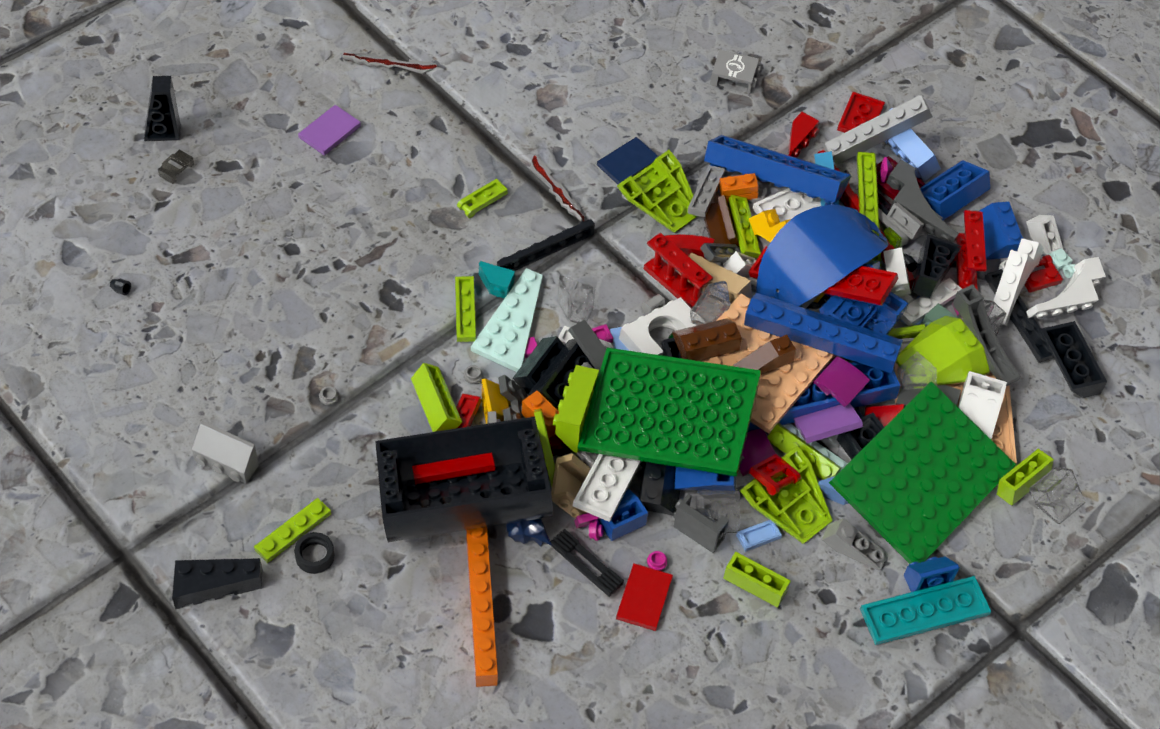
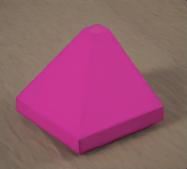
(886, 169)

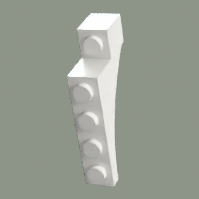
(1016, 272)
(1077, 293)

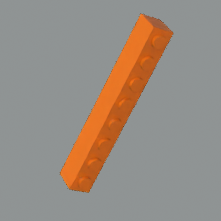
(481, 608)

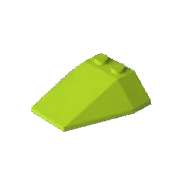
(661, 192)
(950, 349)
(798, 506)

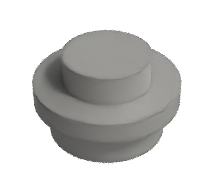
(473, 374)
(328, 395)

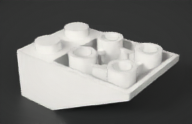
(982, 400)

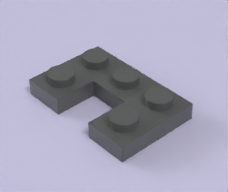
(515, 395)

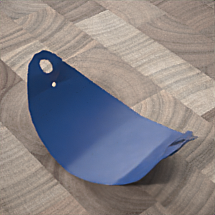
(817, 252)

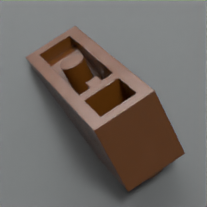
(770, 355)

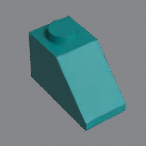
(496, 279)

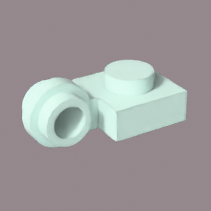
(1062, 261)

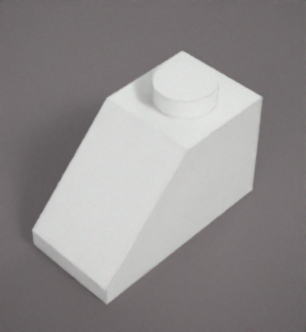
(1045, 231)
(739, 264)

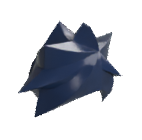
(528, 531)

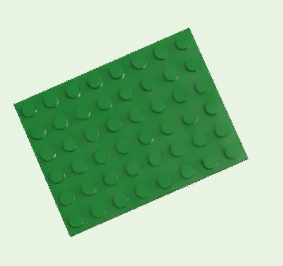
(670, 411)
(922, 474)

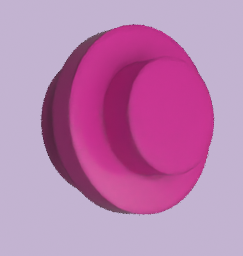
(596, 530)
(657, 560)

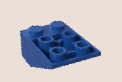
(701, 480)
(627, 517)

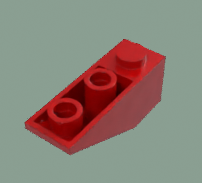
(802, 130)

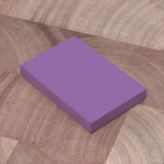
(329, 130)
(828, 422)

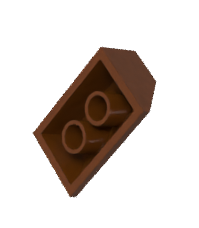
(708, 340)

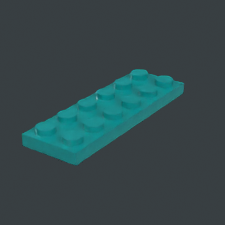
(925, 610)

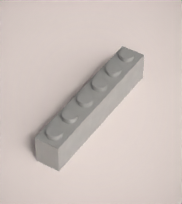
(879, 129)

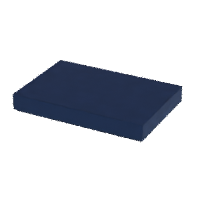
(627, 160)

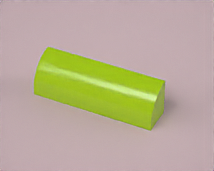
(435, 398)

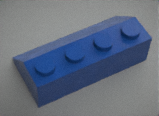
(956, 188)

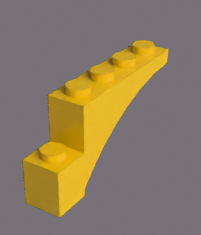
(767, 224)

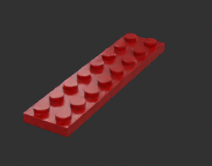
(862, 284)

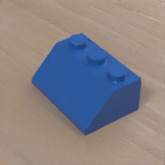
(1000, 230)

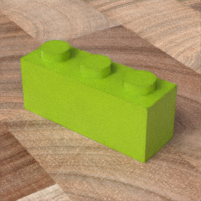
(1023, 476)
(756, 579)

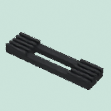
(607, 582)

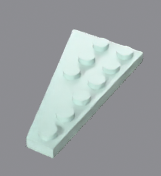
(509, 328)

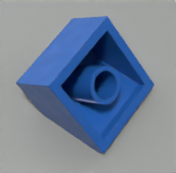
(930, 573)

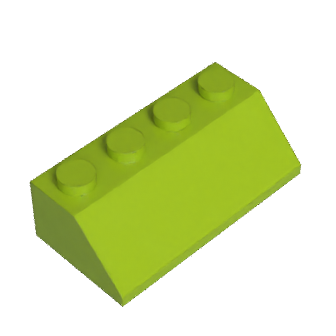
(575, 405)

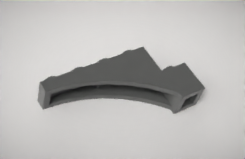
(912, 199)
(972, 309)

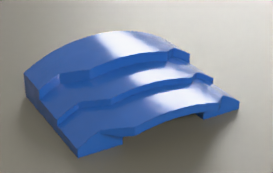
(866, 314)

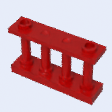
(972, 254)
(669, 278)

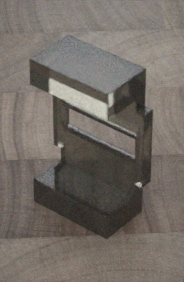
(169, 171)

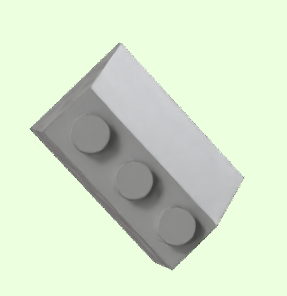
(225, 453)

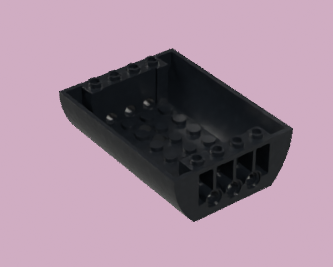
(517, 471)

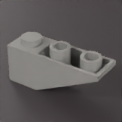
(853, 544)

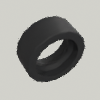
(310, 539)

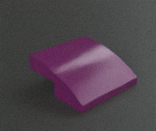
(841, 381)
(755, 450)

